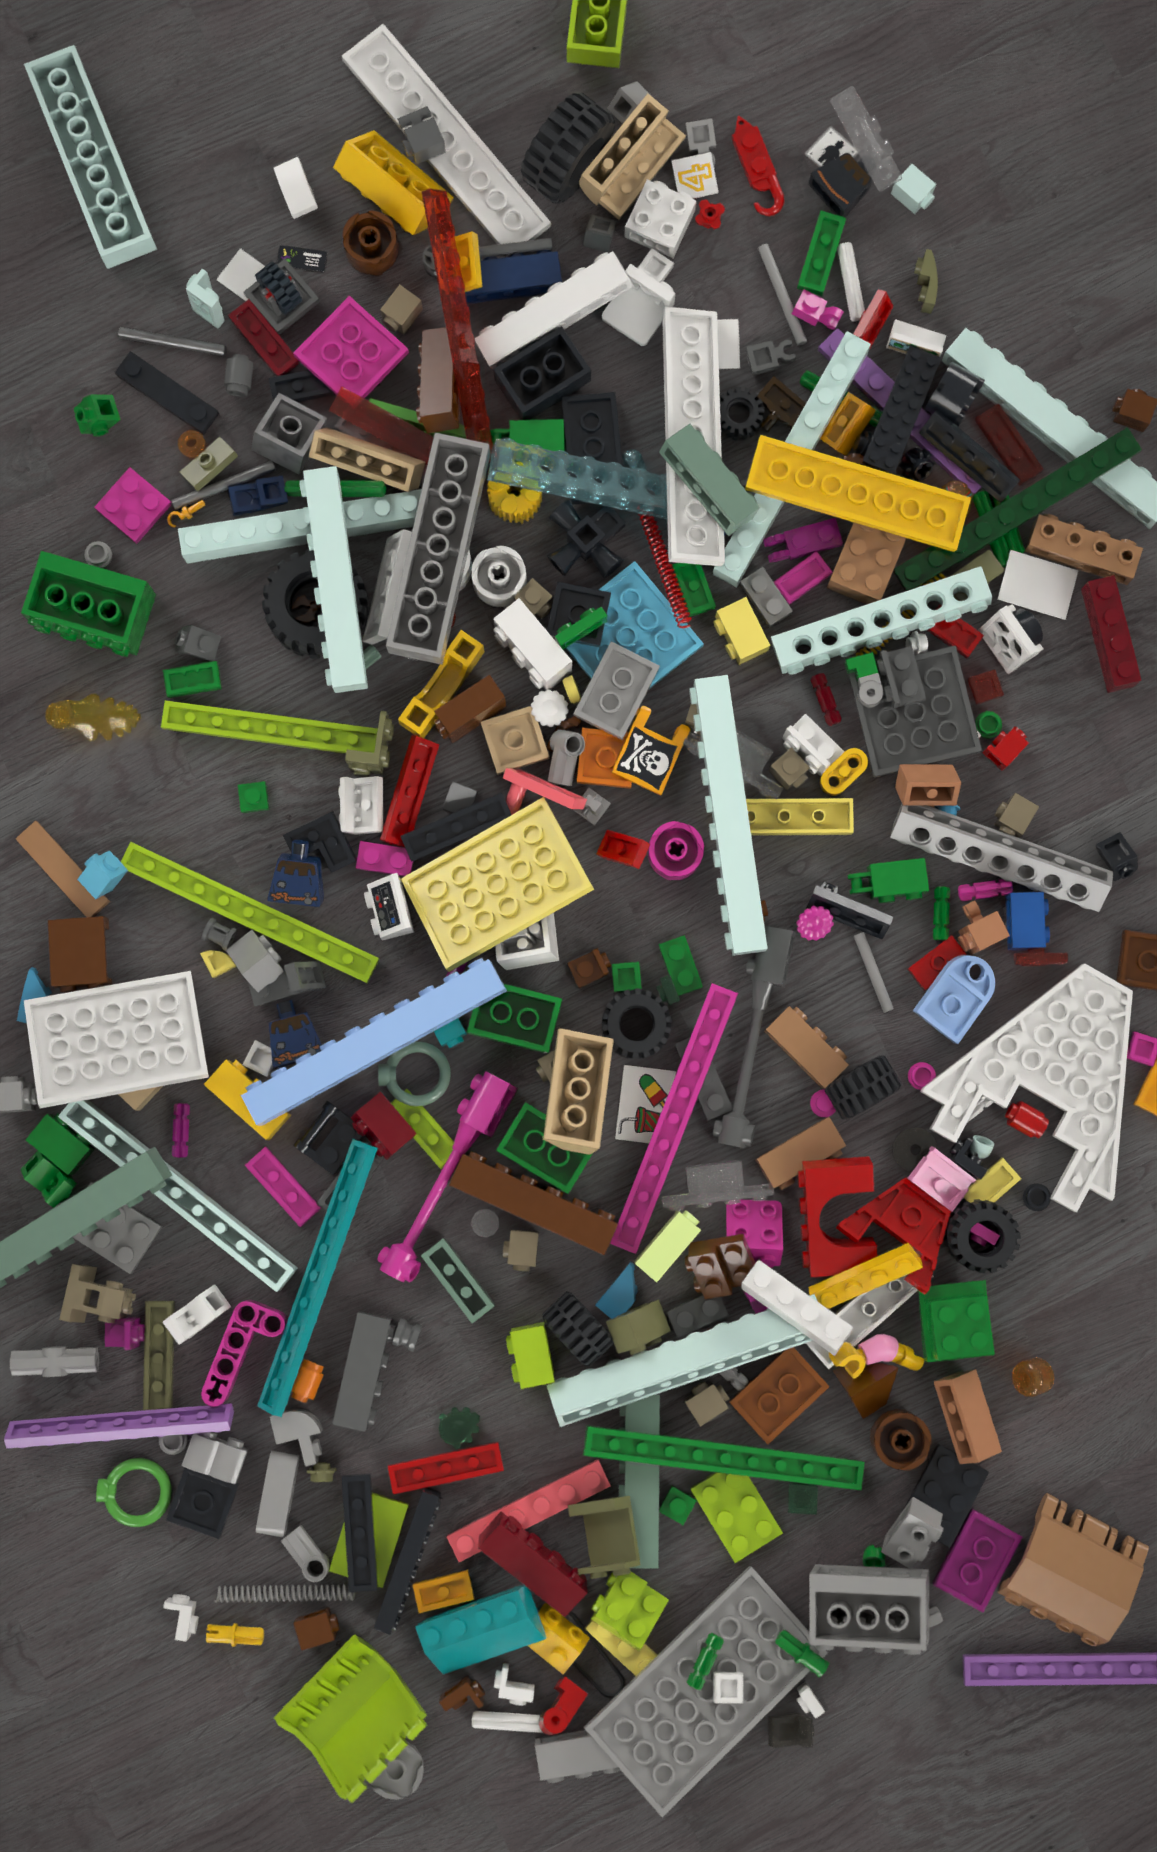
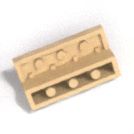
(631, 158)

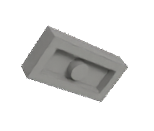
(766, 597)

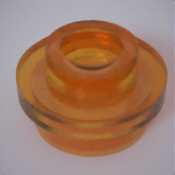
(193, 451)

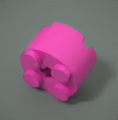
(681, 836)

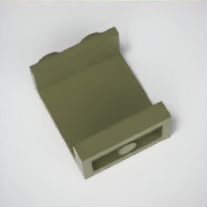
(609, 1536)

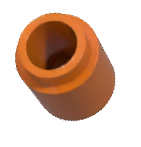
(307, 1381)

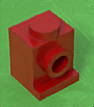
(1006, 747)

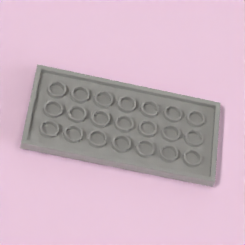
(672, 1734)

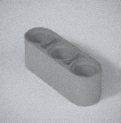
(277, 1494)

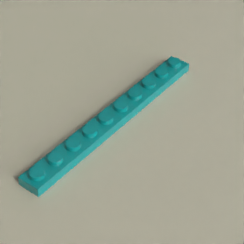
(317, 1278)

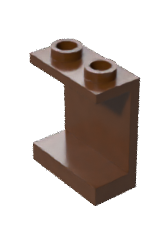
(78, 953)

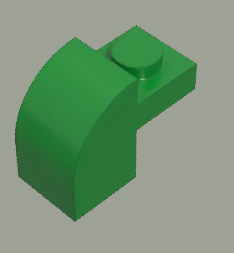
(48, 1179)

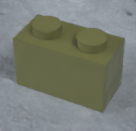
(638, 1327)

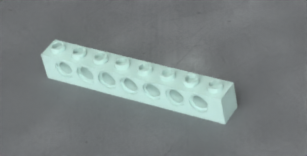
(969, 582)

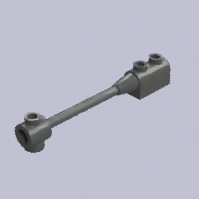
(767, 971)

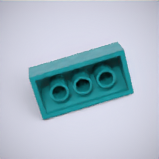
(481, 1629)

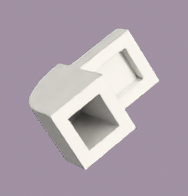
(197, 1314)

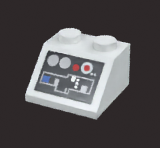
(389, 907)

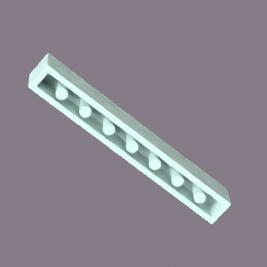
(335, 580)

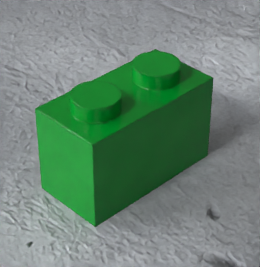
(60, 1144)

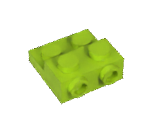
(629, 1608)

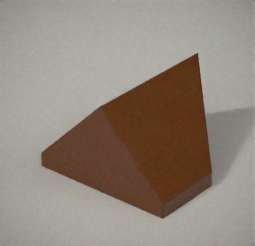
(870, 1388)

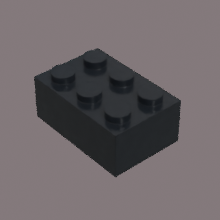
(542, 374)

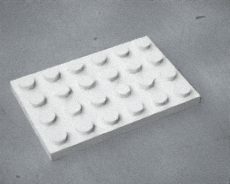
(115, 1039)

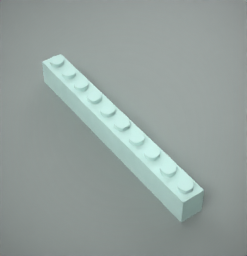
(1052, 422)
(805, 434)
(290, 529)
(729, 815)
(183, 1197)
(672, 1365)

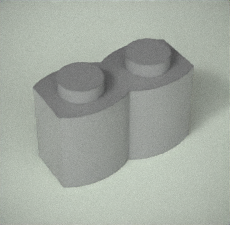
(216, 1456)

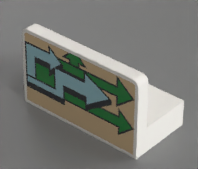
(906, 334)

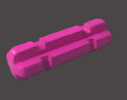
(984, 890)

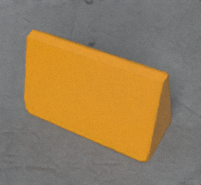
(847, 423)

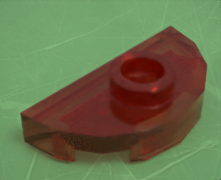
(1038, 957)

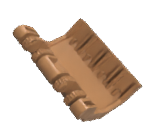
(1076, 1574)

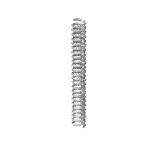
(281, 1595)

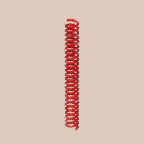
(668, 570)

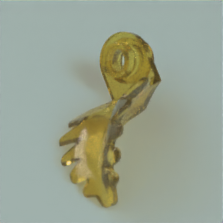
(93, 717)

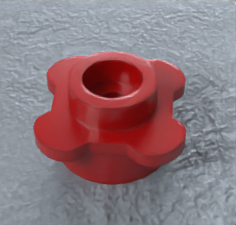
(709, 221)

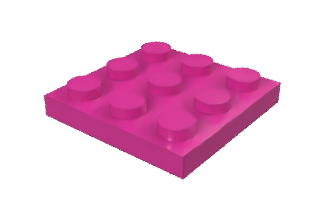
(351, 350)

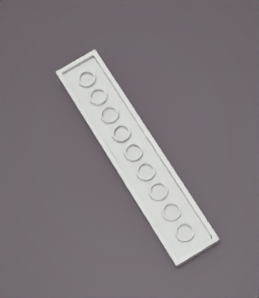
(468, 163)
(691, 398)

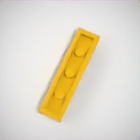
(866, 1276)

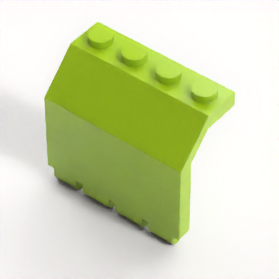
(354, 1717)

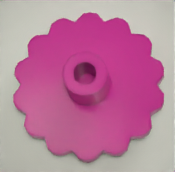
(814, 923)

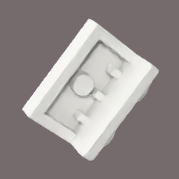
(361, 805)

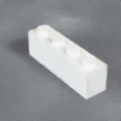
(796, 1307)

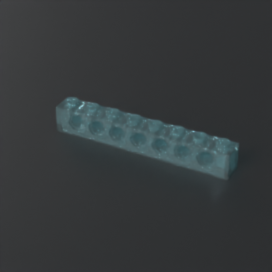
(583, 487)

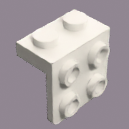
(640, 308)

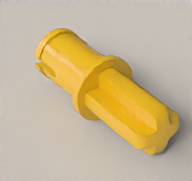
(234, 1634)

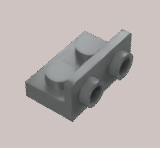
(901, 677)

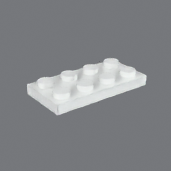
(387, 587)

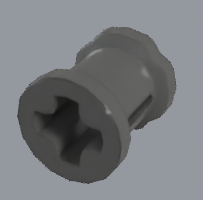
(219, 934)

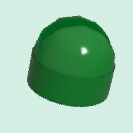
(873, 1557)

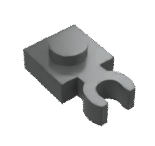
(765, 357)

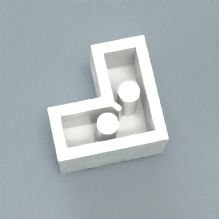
(530, 946)

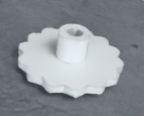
(549, 708)

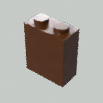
(469, 709)

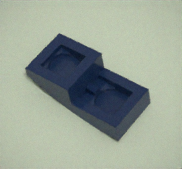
(257, 496)

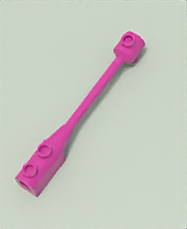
(478, 1116)

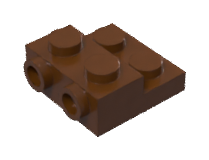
(719, 1264)

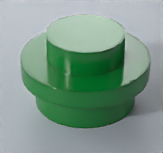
(988, 724)

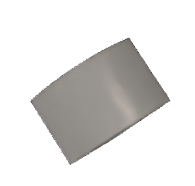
(627, 100)

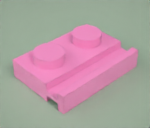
(941, 1179)

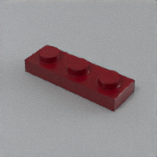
(263, 338)

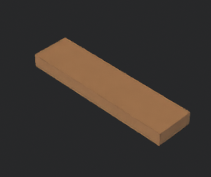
(60, 868)

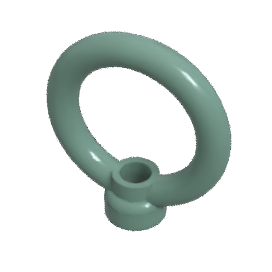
(387, 1074)

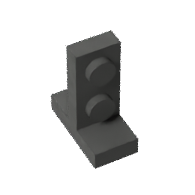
(295, 979)

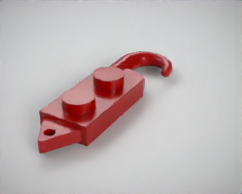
(757, 164)

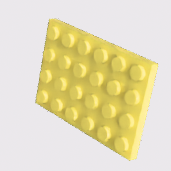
(496, 884)

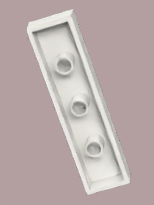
(867, 1312)

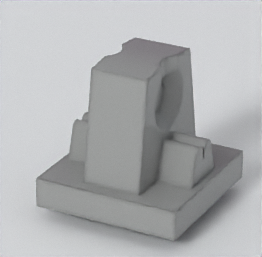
(594, 807)

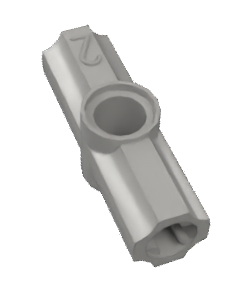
(54, 1361)

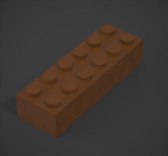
(533, 1203)

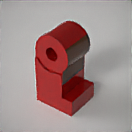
(564, 1707)

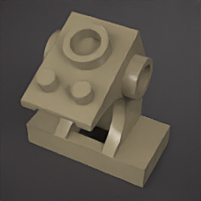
(113, 1299)

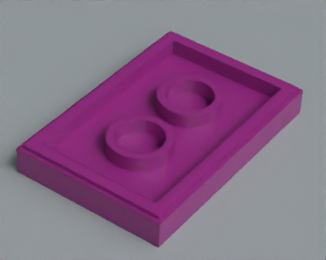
(977, 1560)

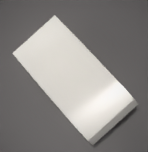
(295, 187)

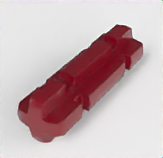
(826, 699)

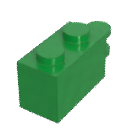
(545, 433)
(892, 880)

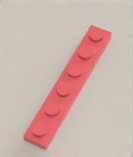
(535, 1506)

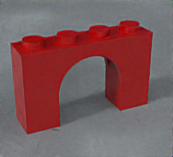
(820, 1183)

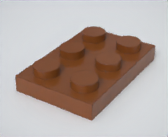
(779, 1394)

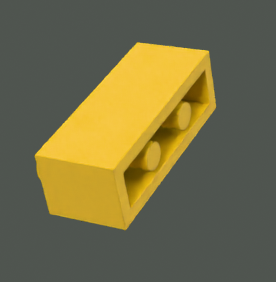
(229, 1084)

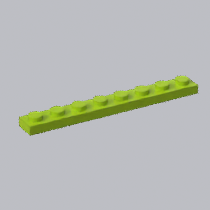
(267, 728)

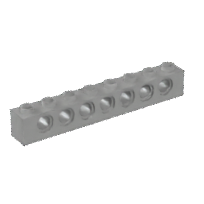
(1016, 852)

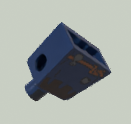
(297, 878)
(291, 1036)

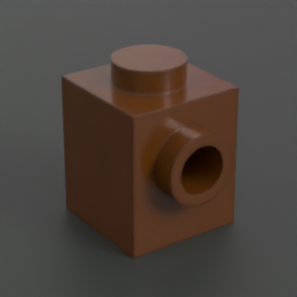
(1134, 409)

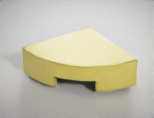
(217, 962)

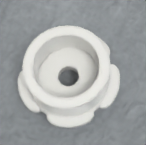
(918, 642)

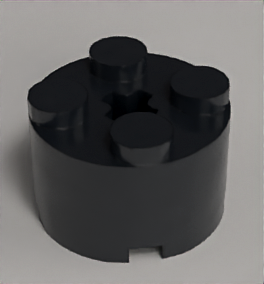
(955, 393)

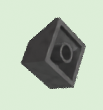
(287, 433)

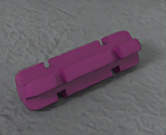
(180, 1130)

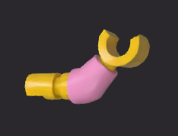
(875, 1349)

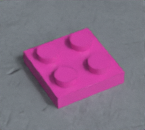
(133, 505)

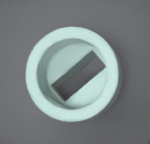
(982, 1146)

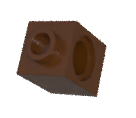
(316, 1628)

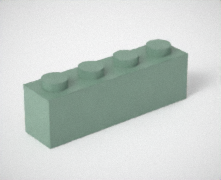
(709, 479)

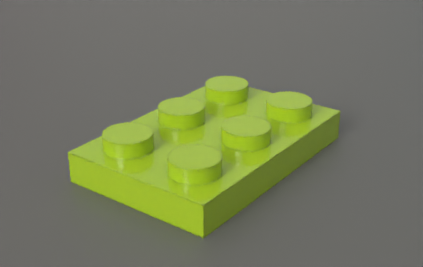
(736, 1513)

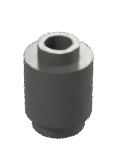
(238, 375)

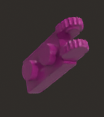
(805, 540)

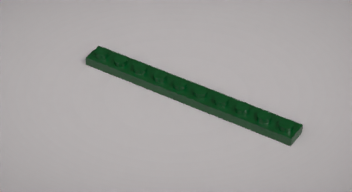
(1020, 508)

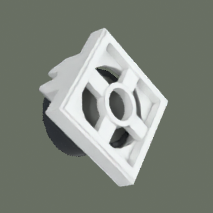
(1013, 637)

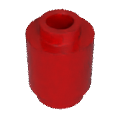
(1026, 1119)

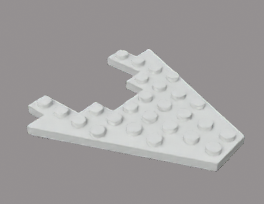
(1069, 1053)

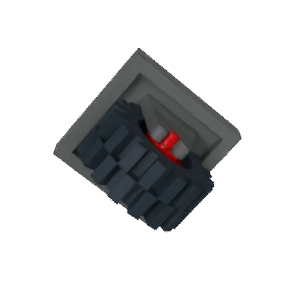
(281, 295)

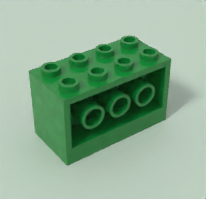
(88, 604)

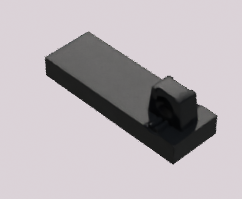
(849, 911)

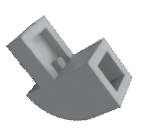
(299, 1425)

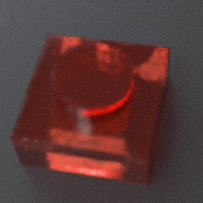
(985, 687)

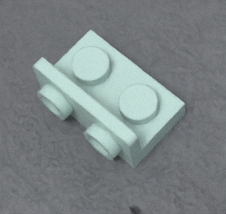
(204, 299)

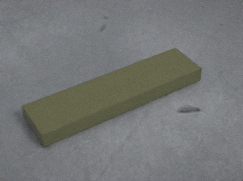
(158, 1356)

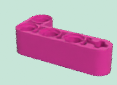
(237, 1354)

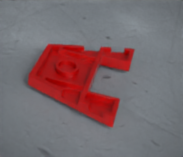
(910, 1218)

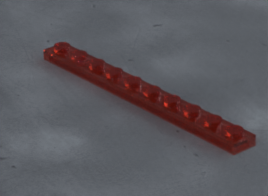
(457, 316)

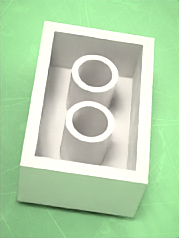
(532, 646)

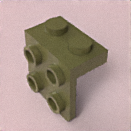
(366, 762)

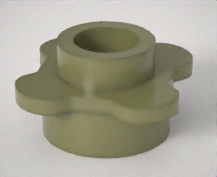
(321, 1472)

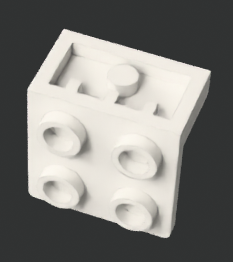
(812, 745)

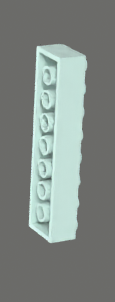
(90, 157)

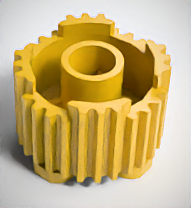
(510, 506)

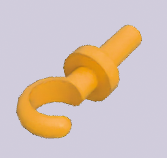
(187, 512)

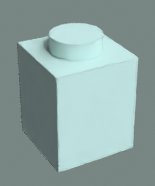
(914, 189)

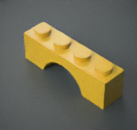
(457, 664)

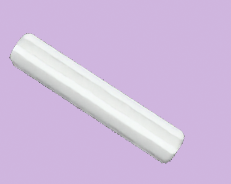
(851, 281)
(506, 1721)

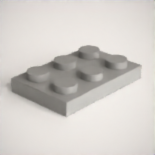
(616, 690)
(122, 1238)

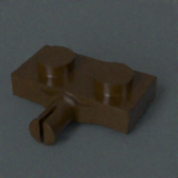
(781, 404)

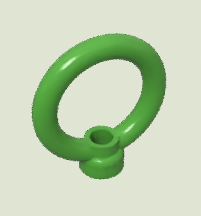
(107, 1492)

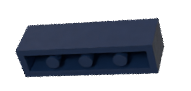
(516, 276)

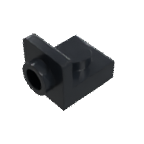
(1118, 856)
(969, 1163)

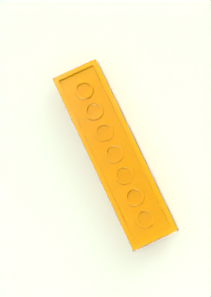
(857, 493)

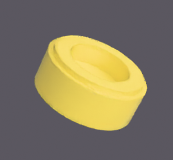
(572, 689)

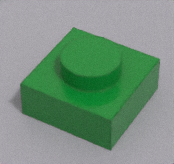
(253, 797)
(626, 976)
(677, 1505)

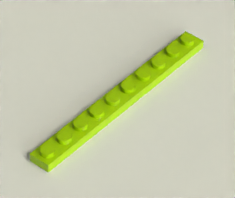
(249, 912)

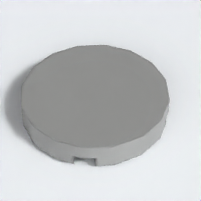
(401, 1775)

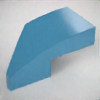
(32, 989)
(620, 1294)

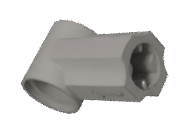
(563, 757)
(304, 1551)

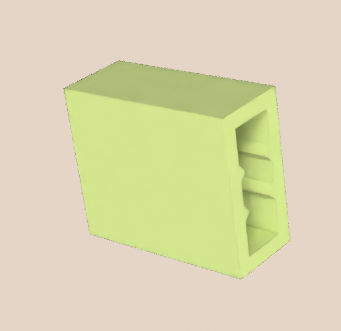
(668, 1244)

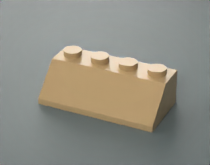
(578, 1091)

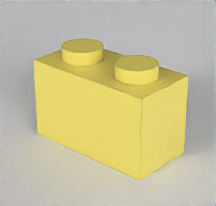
(741, 631)

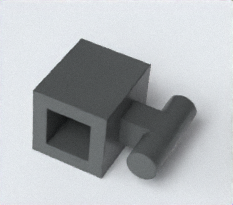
(423, 137)

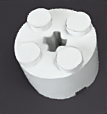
(493, 562)

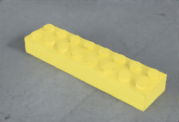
(801, 816)

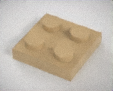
(514, 740)

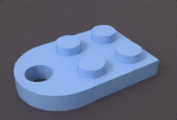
(956, 998)

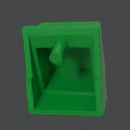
(955, 1321)

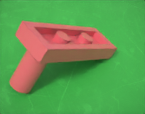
(523, 780)

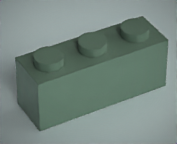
(458, 1280)

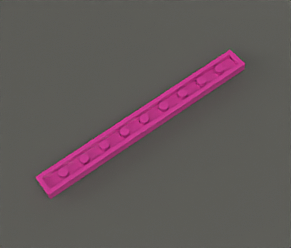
(674, 1118)

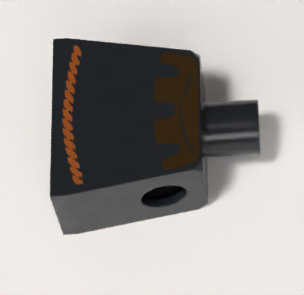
(841, 183)

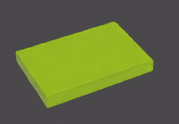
(388, 1521)

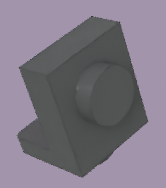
(197, 643)

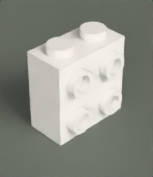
(660, 218)

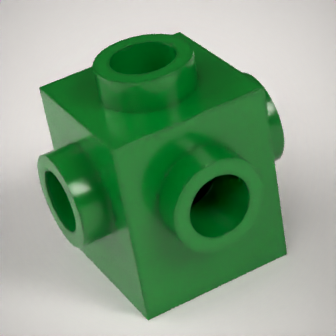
(96, 414)

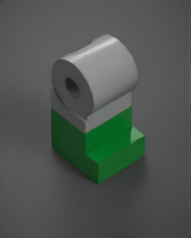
(868, 679)

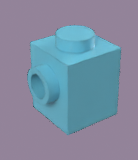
(102, 874)

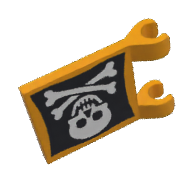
(647, 756)

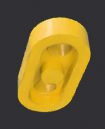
(843, 772)

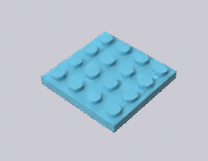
(642, 623)

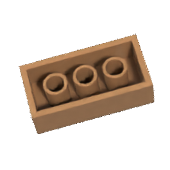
(866, 563)

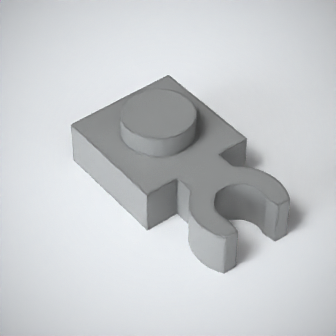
(701, 136)

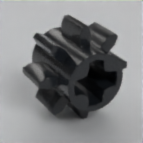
(917, 464)

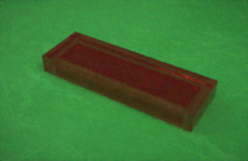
(1009, 444)

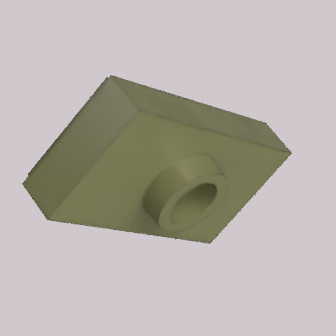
(208, 464)

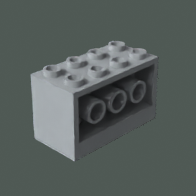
(874, 1589)

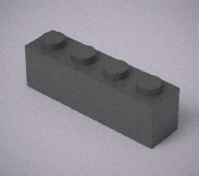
(363, 1370)

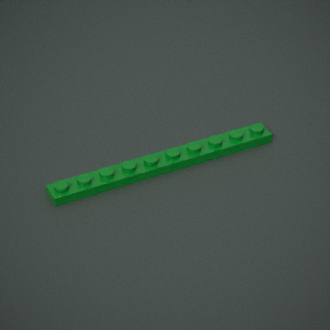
(723, 1458)

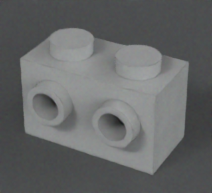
(256, 960)
(17, 1095)
(912, 1533)

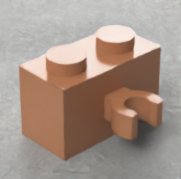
(928, 785)
(981, 931)

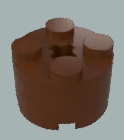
(370, 228)
(915, 1445)

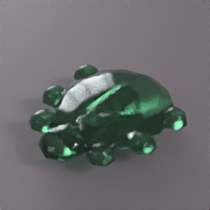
(458, 1426)

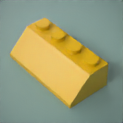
(387, 179)

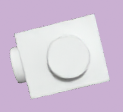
(187, 1621)
(517, 1692)

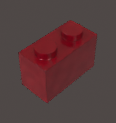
(382, 1126)

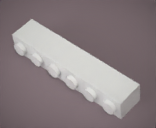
(559, 307)

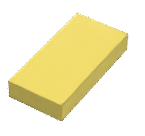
(994, 1184)

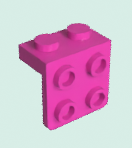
(761, 1227)

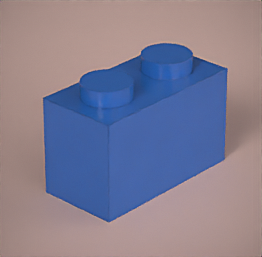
(1027, 920)

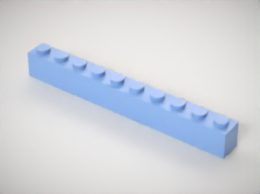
(374, 1042)

